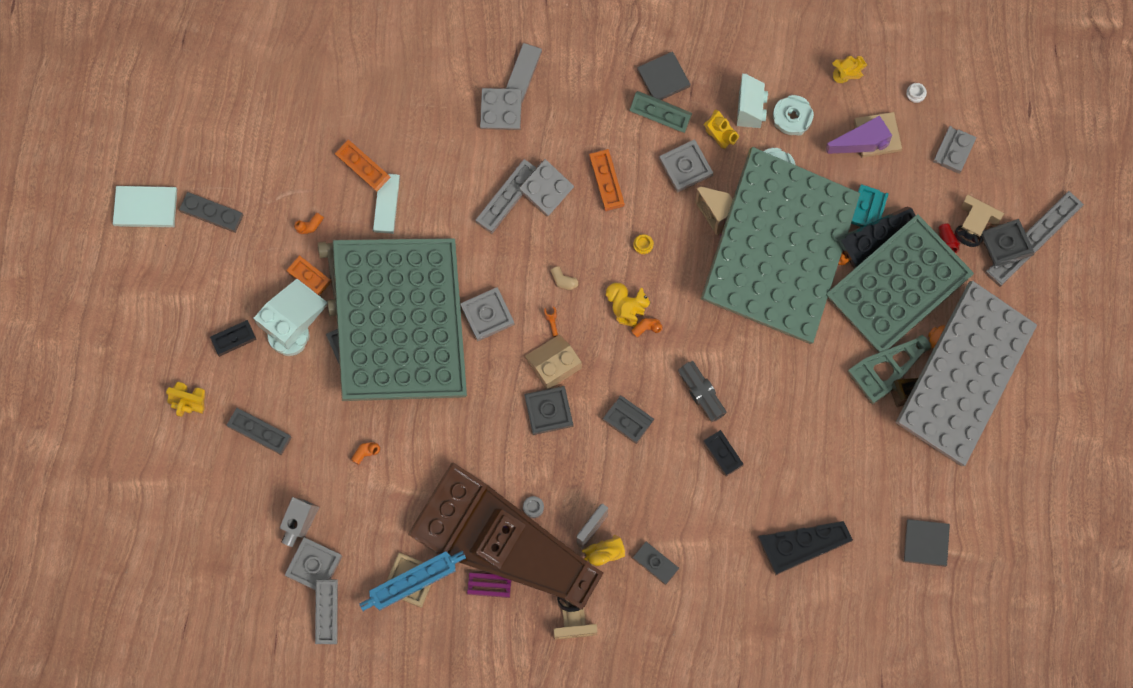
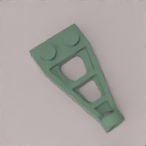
(871, 383)

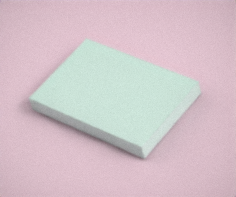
(145, 206)

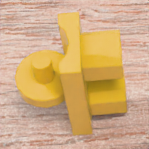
(848, 68)
(720, 130)
(185, 401)

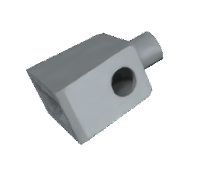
(303, 513)

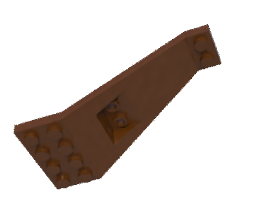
(470, 519)

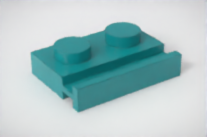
(869, 206)

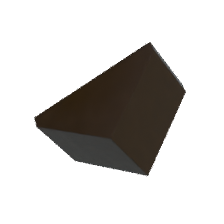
(901, 390)

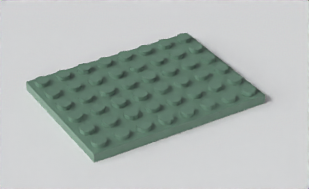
(780, 246)
(398, 319)

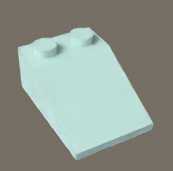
(290, 313)

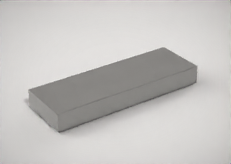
(524, 68)

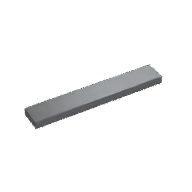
(1040, 234)

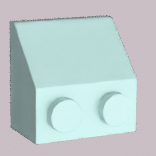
(751, 102)

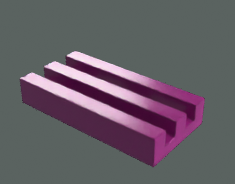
(471, 583)

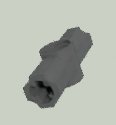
(702, 391)

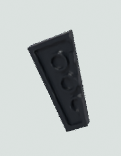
(864, 241)
(798, 546)

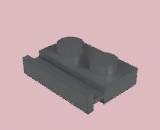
(628, 419)

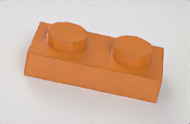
(308, 275)

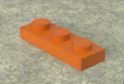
(362, 165)
(606, 180)

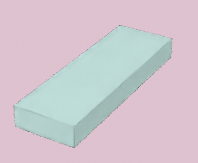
(387, 205)

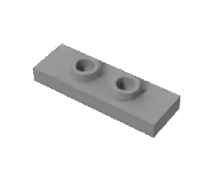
(326, 611)

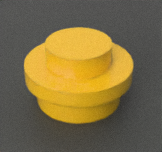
(643, 244)

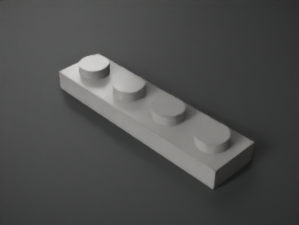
(505, 198)

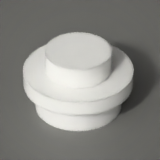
(916, 92)

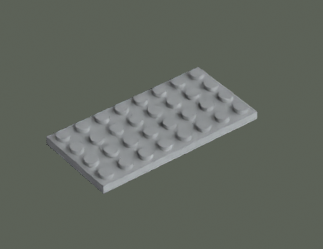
(966, 373)

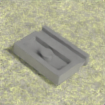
(954, 149)

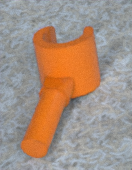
(551, 318)

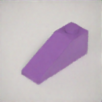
(864, 138)

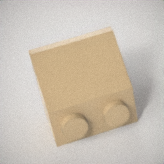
(714, 207)
(554, 361)

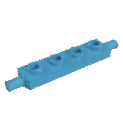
(412, 581)

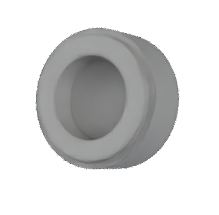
(533, 507)

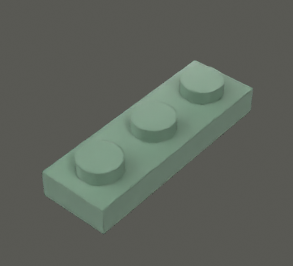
(660, 111)

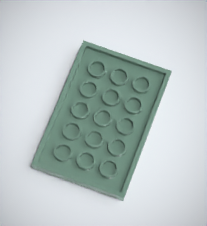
(899, 284)

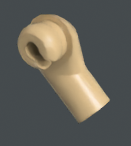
(563, 281)

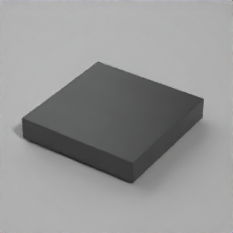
(663, 76)
(1007, 243)
(548, 410)
(926, 543)

